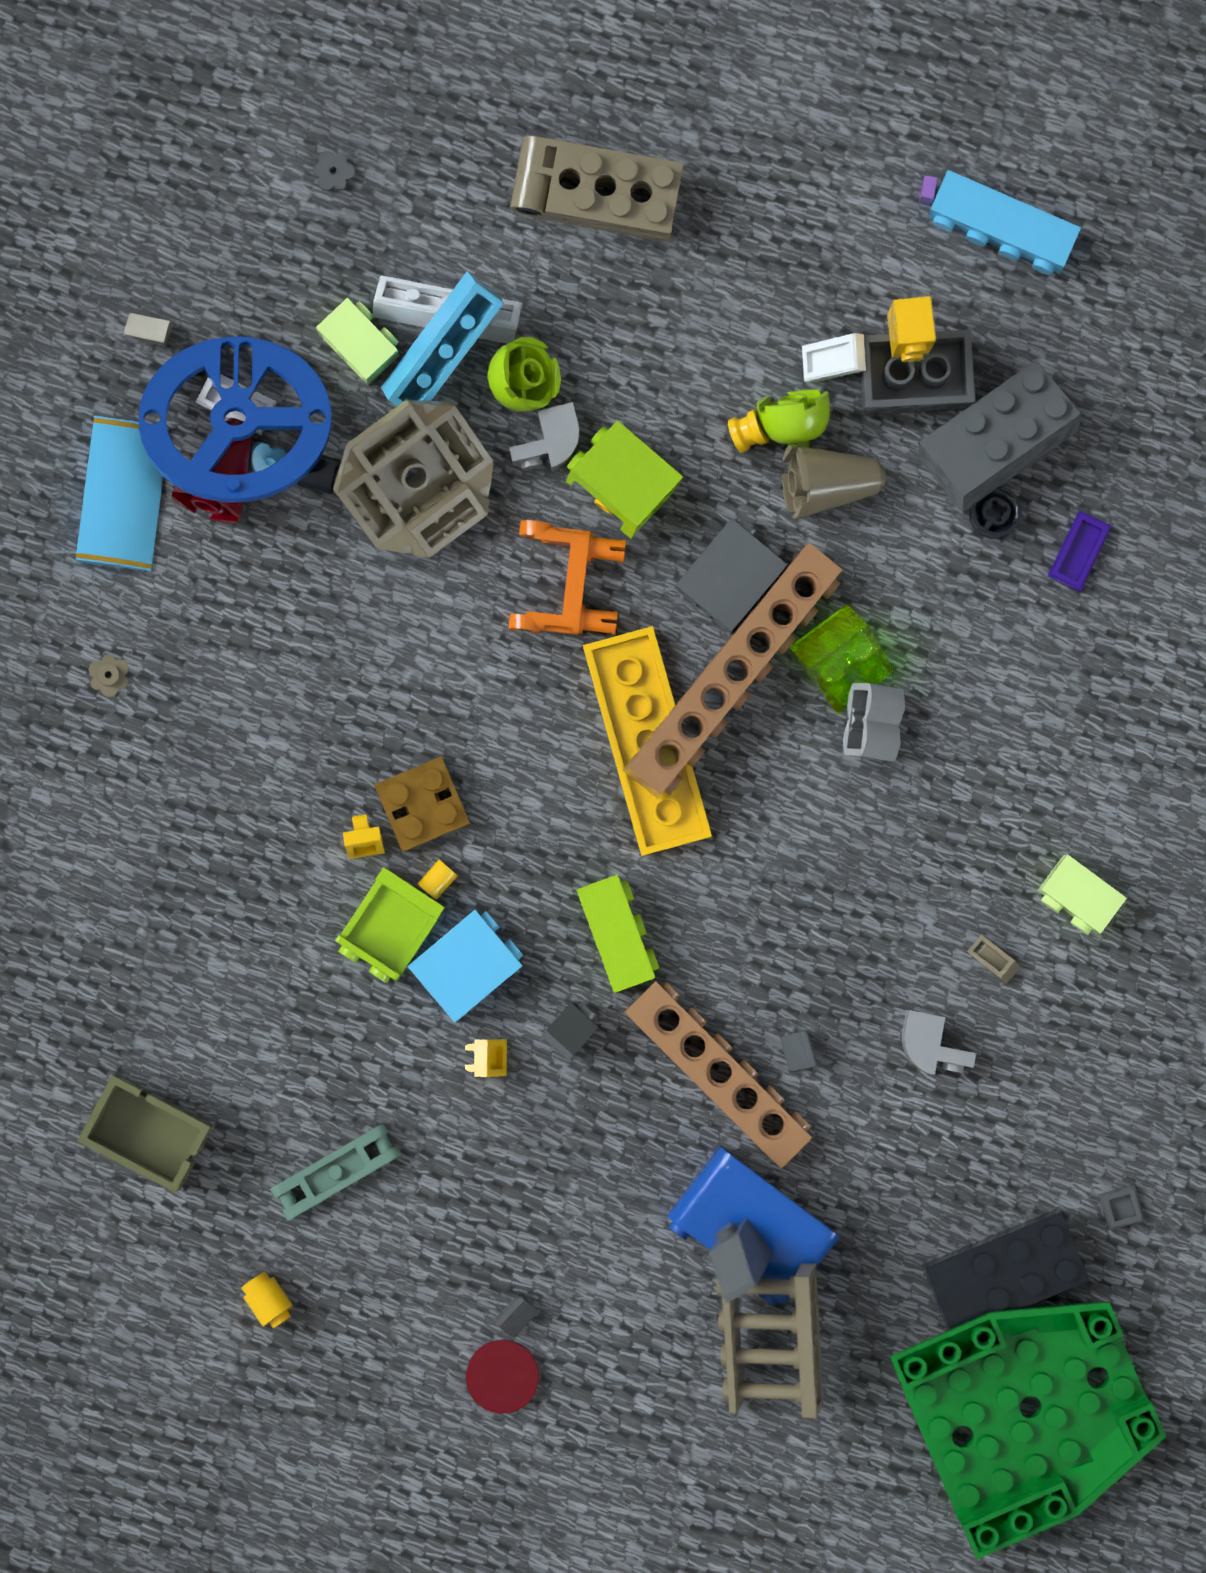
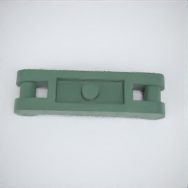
(335, 1171)

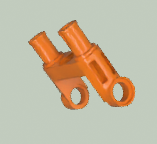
(574, 615)

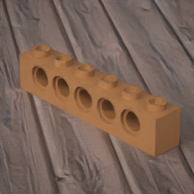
(779, 1146)

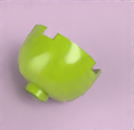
(524, 375)
(795, 417)

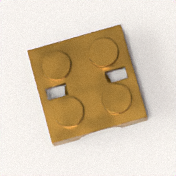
(426, 815)

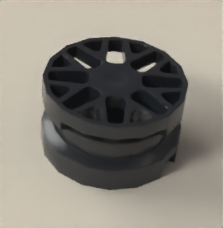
(996, 514)

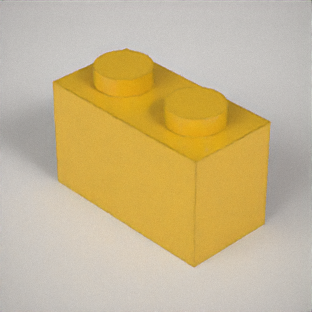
(911, 328)

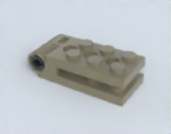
(549, 161)

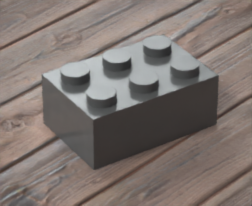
(933, 384)

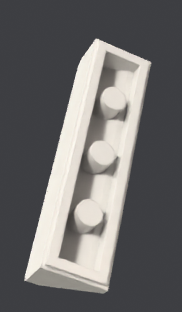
(418, 309)

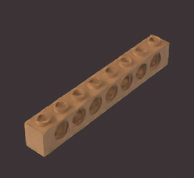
(808, 566)

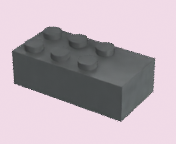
(999, 435)

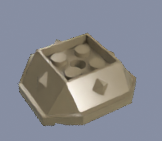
(438, 501)

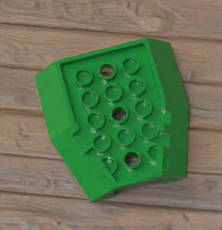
(1018, 1467)

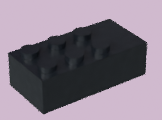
(1006, 1270)

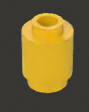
(267, 1300)

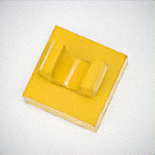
(363, 840)
(489, 1057)

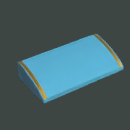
(119, 498)

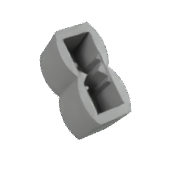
(873, 722)

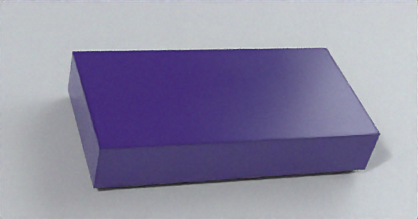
(1079, 551)

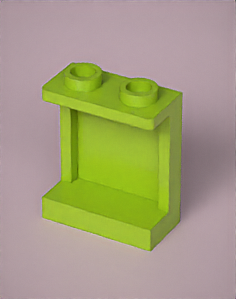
(624, 476)
(389, 926)

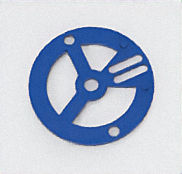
(197, 475)

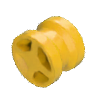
(747, 431)

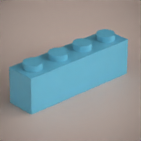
(1003, 222)
(443, 342)

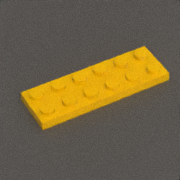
(633, 703)

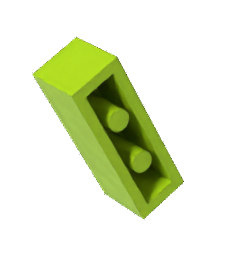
(617, 933)

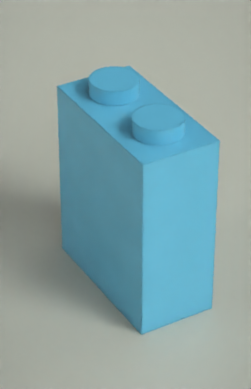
(466, 964)

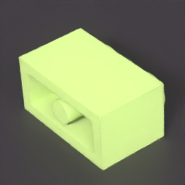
(358, 340)
(1080, 895)

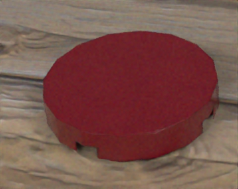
(502, 1376)

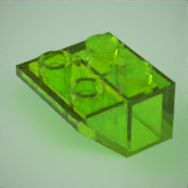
(840, 654)

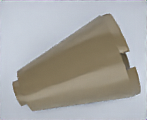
(827, 479)

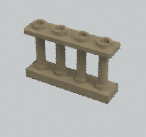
(804, 1356)

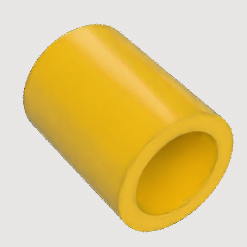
(437, 879)

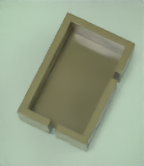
(145, 1133)

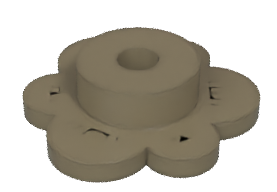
(109, 686)

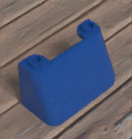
(731, 1193)

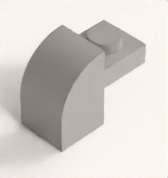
(559, 440)
(922, 1043)

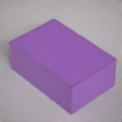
(927, 190)

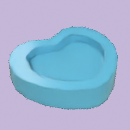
(263, 456)

